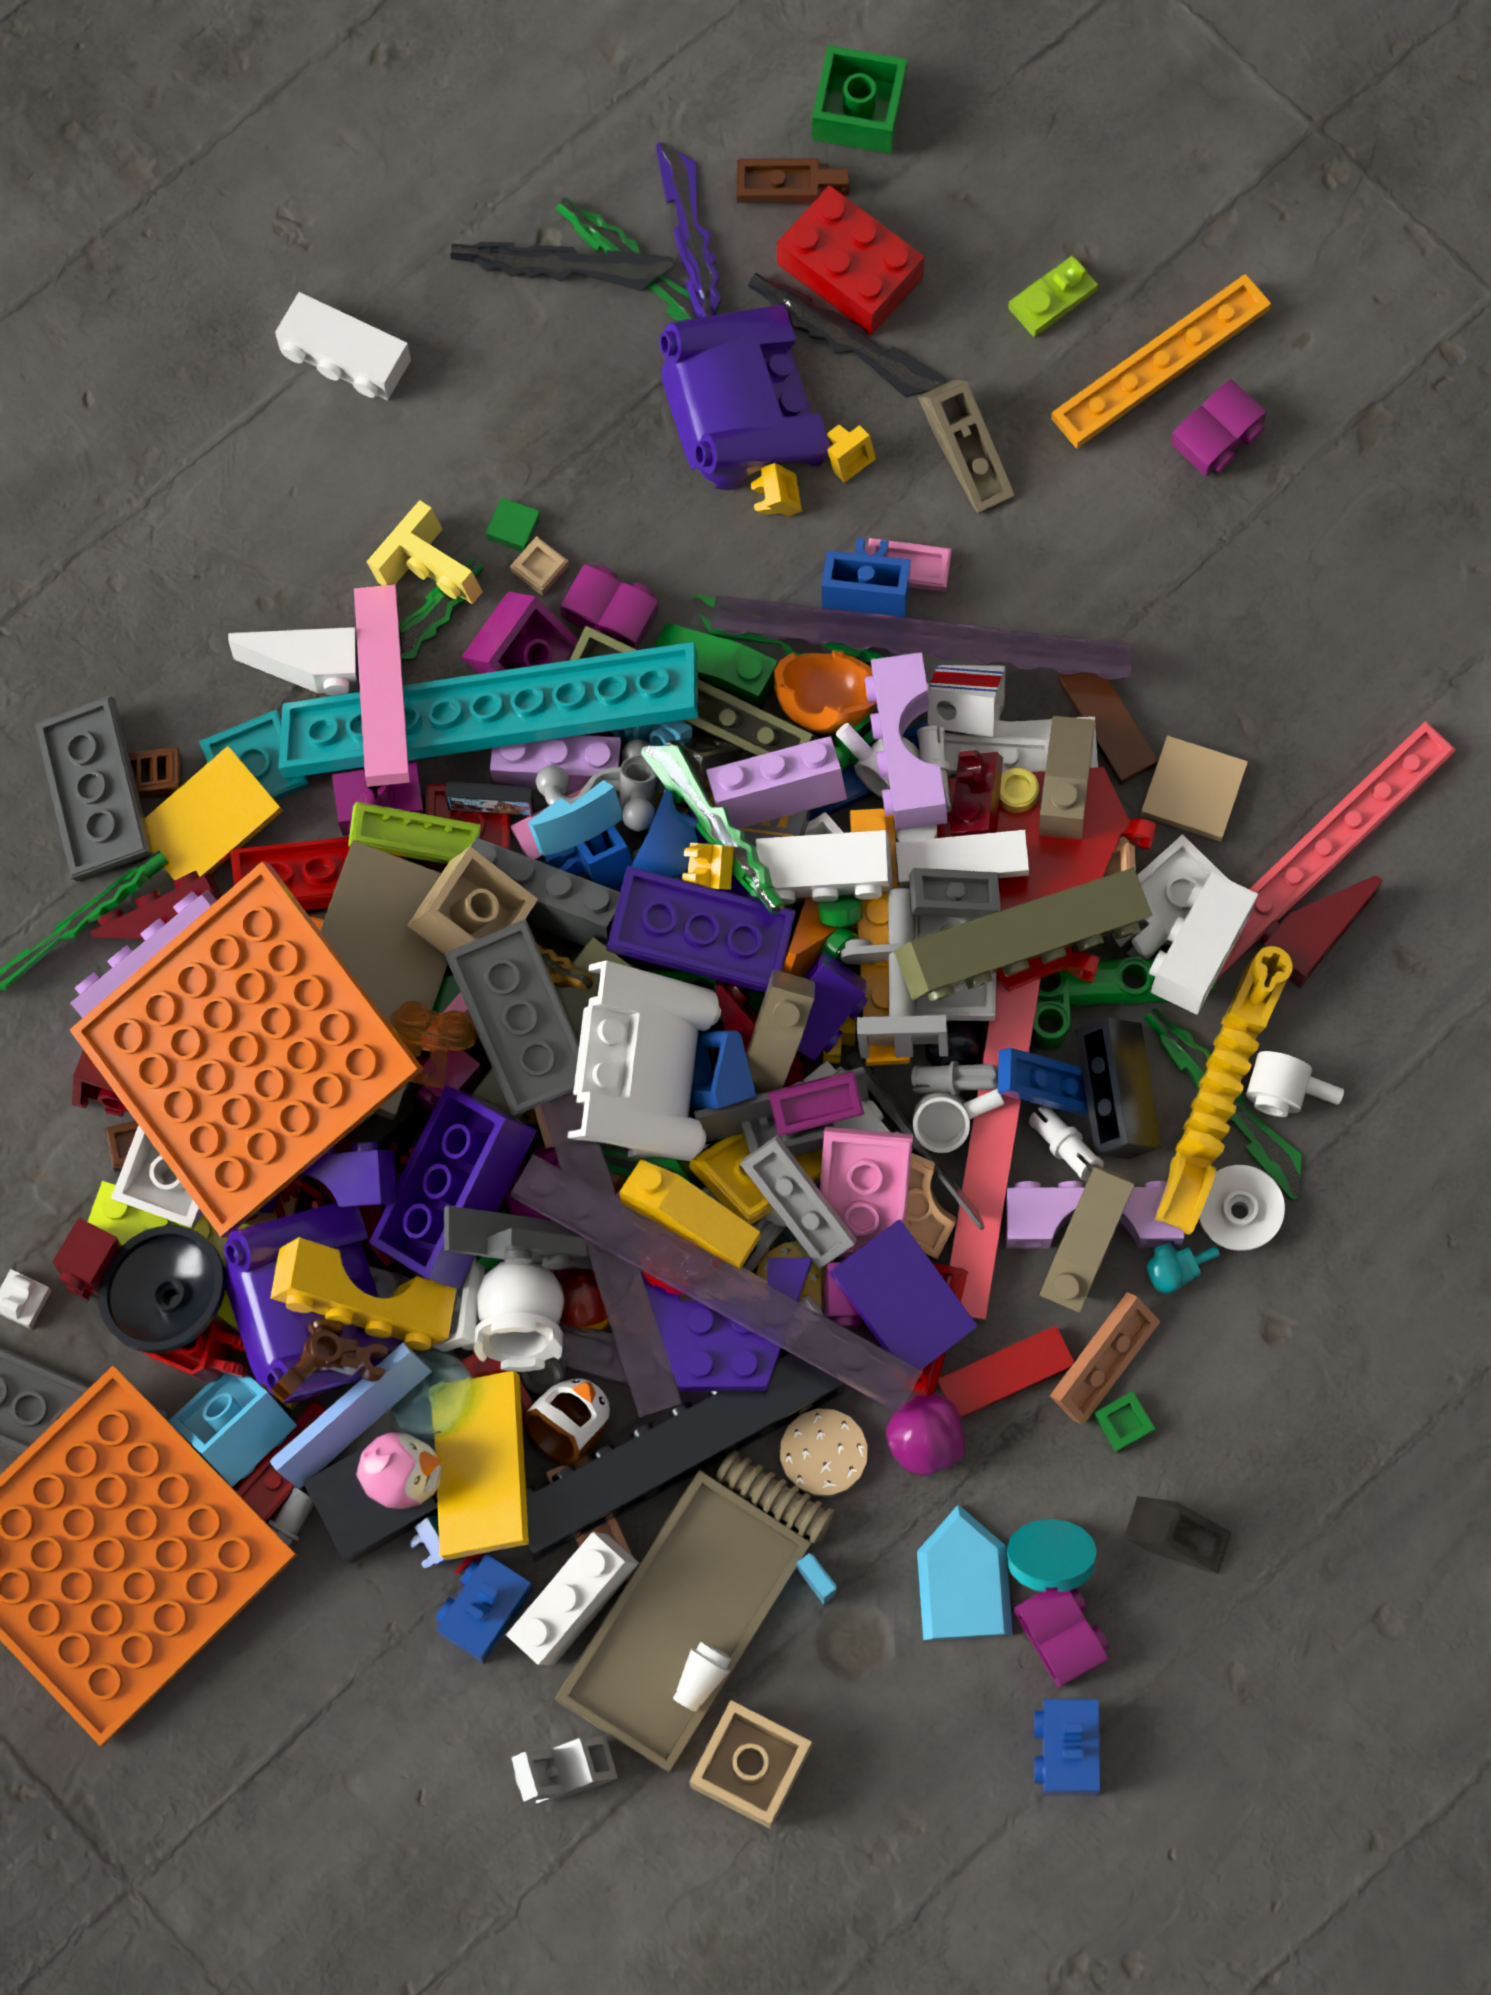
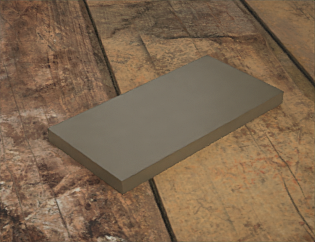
(371, 933)
(699, 1581)

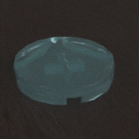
(439, 1400)

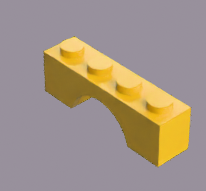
(314, 1280)

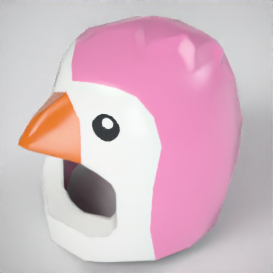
(396, 1471)

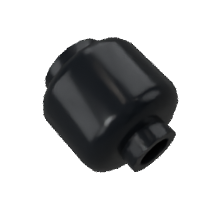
(963, 1044)

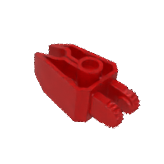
(206, 1355)

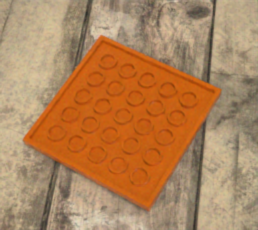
(245, 1049)
(121, 1555)

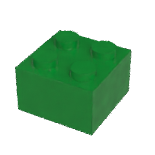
(859, 99)

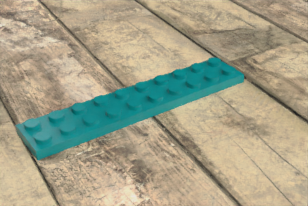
(501, 708)

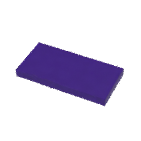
(699, 930)

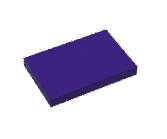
(903, 1297)

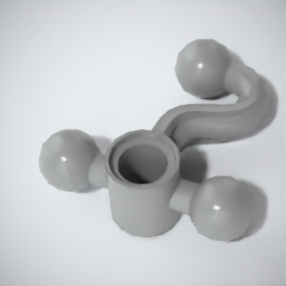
(632, 782)

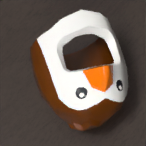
(568, 1420)

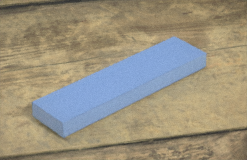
(350, 1417)

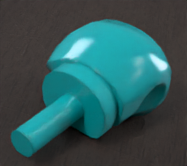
(1174, 1269)

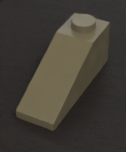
(966, 443)
(1066, 777)
(779, 1029)
(1087, 1239)

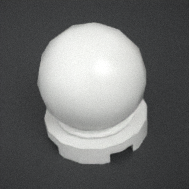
(519, 1317)

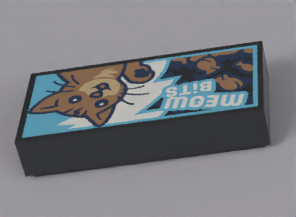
(489, 798)

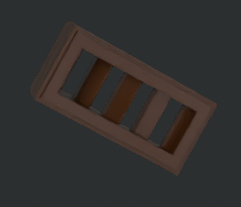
(154, 758)

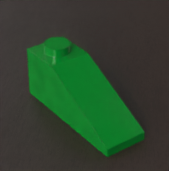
(726, 663)

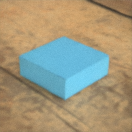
(817, 1578)

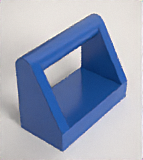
(732, 1073)

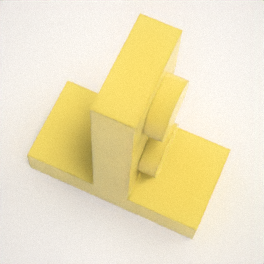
(411, 549)

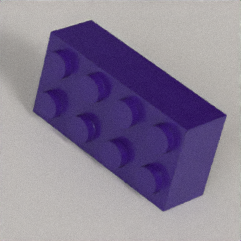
(459, 1161)

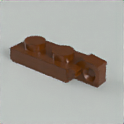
(787, 180)

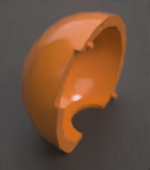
(823, 690)

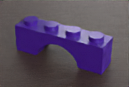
(353, 1177)

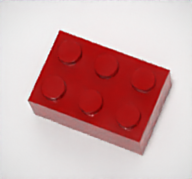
(850, 260)

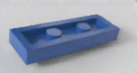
(1041, 1081)

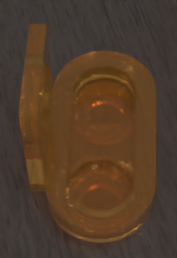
(434, 1033)

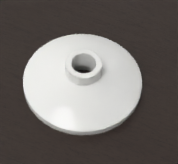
(1255, 1192)

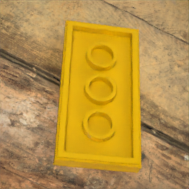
(484, 1473)

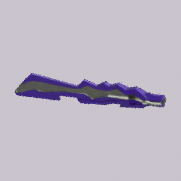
(692, 240)

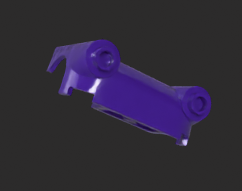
(739, 394)
(268, 1329)

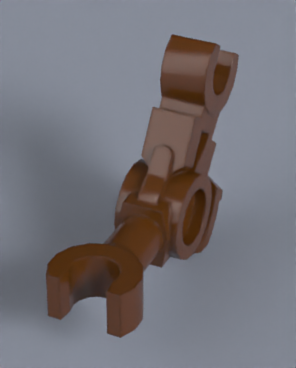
(328, 1351)

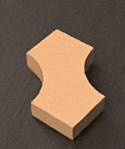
(925, 1216)

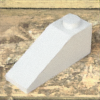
(309, 658)

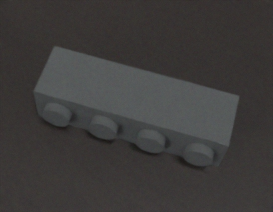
(565, 902)

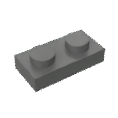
(954, 893)

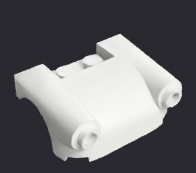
(641, 1062)

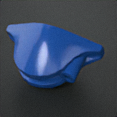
(666, 841)

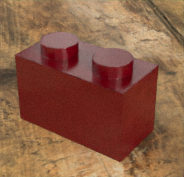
(85, 1258)

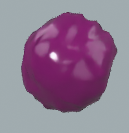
(926, 1435)

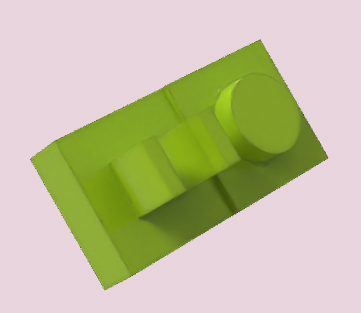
(1053, 296)

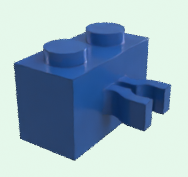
(866, 581)
(600, 859)
(483, 1607)
(1068, 1747)

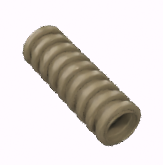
(775, 1496)

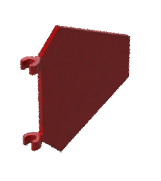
(1063, 862)

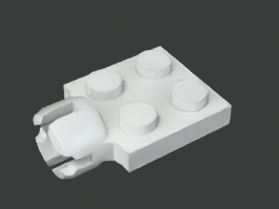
(1167, 887)

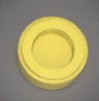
(1018, 790)

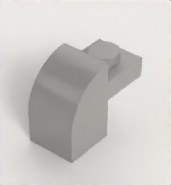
(564, 1769)

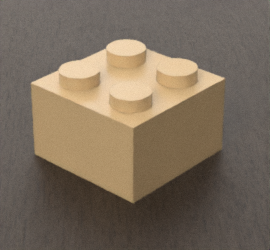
(470, 903)
(750, 1764)

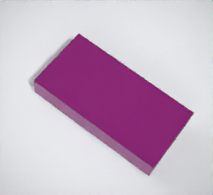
(816, 1103)

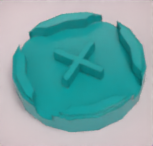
(1051, 1555)

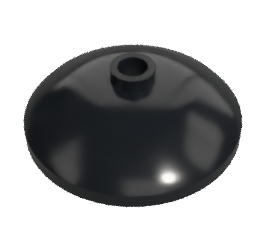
(145, 1278)

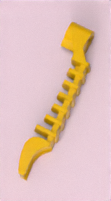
(1200, 1145)

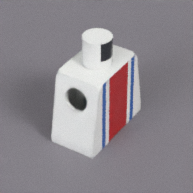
(967, 698)

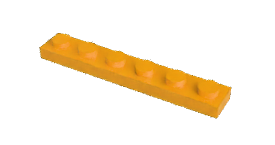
(1160, 361)
(875, 928)

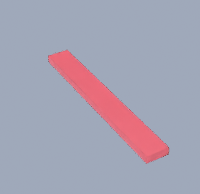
(1342, 832)
(992, 1153)

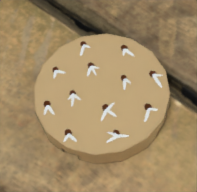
(823, 1453)

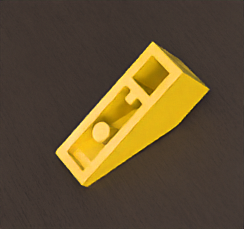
(688, 1213)

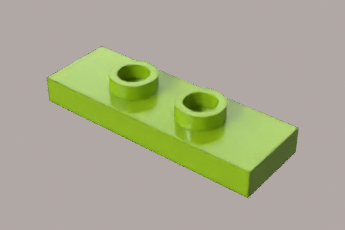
(411, 833)

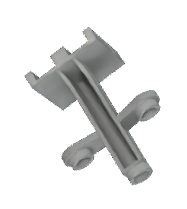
(902, 1025)

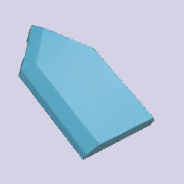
(963, 1581)

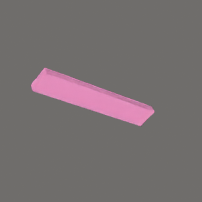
(381, 686)

